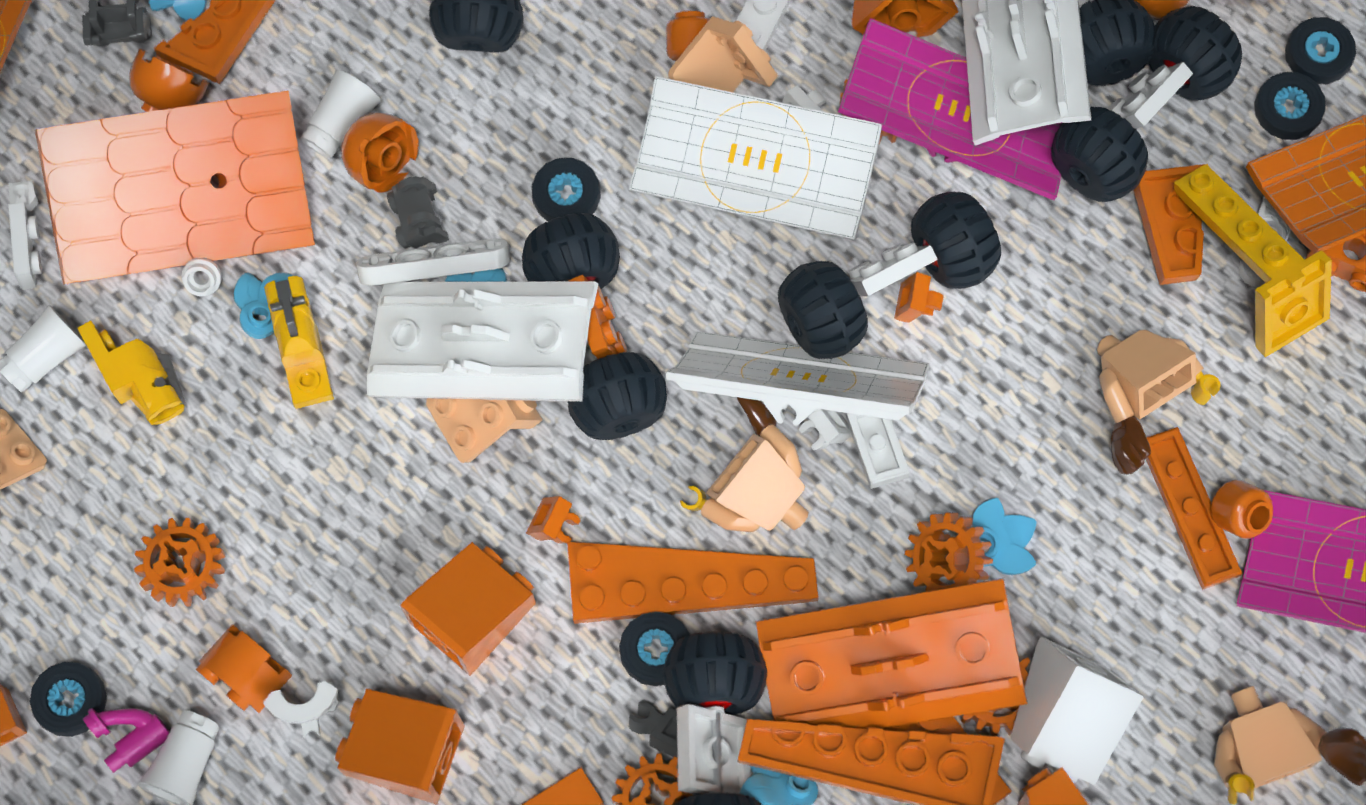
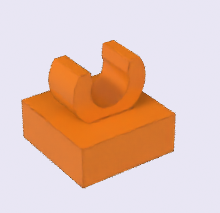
(916, 298)
(550, 518)

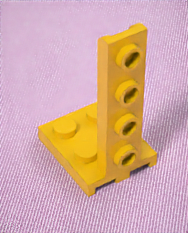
(1294, 289)

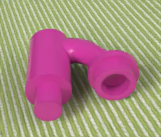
(138, 743)

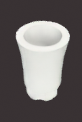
(340, 107)
(40, 350)
(181, 759)

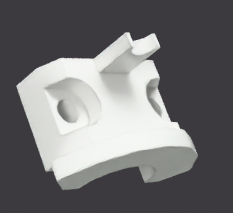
(324, 702)

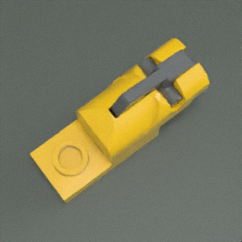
(298, 342)
(136, 374)

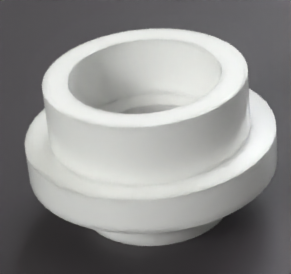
(194, 284)

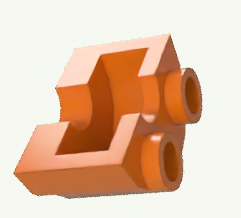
(243, 668)

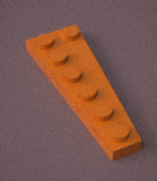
(637, 580)
(879, 762)

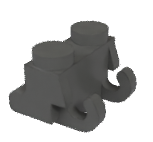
(115, 23)
(413, 204)

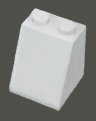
(1072, 712)

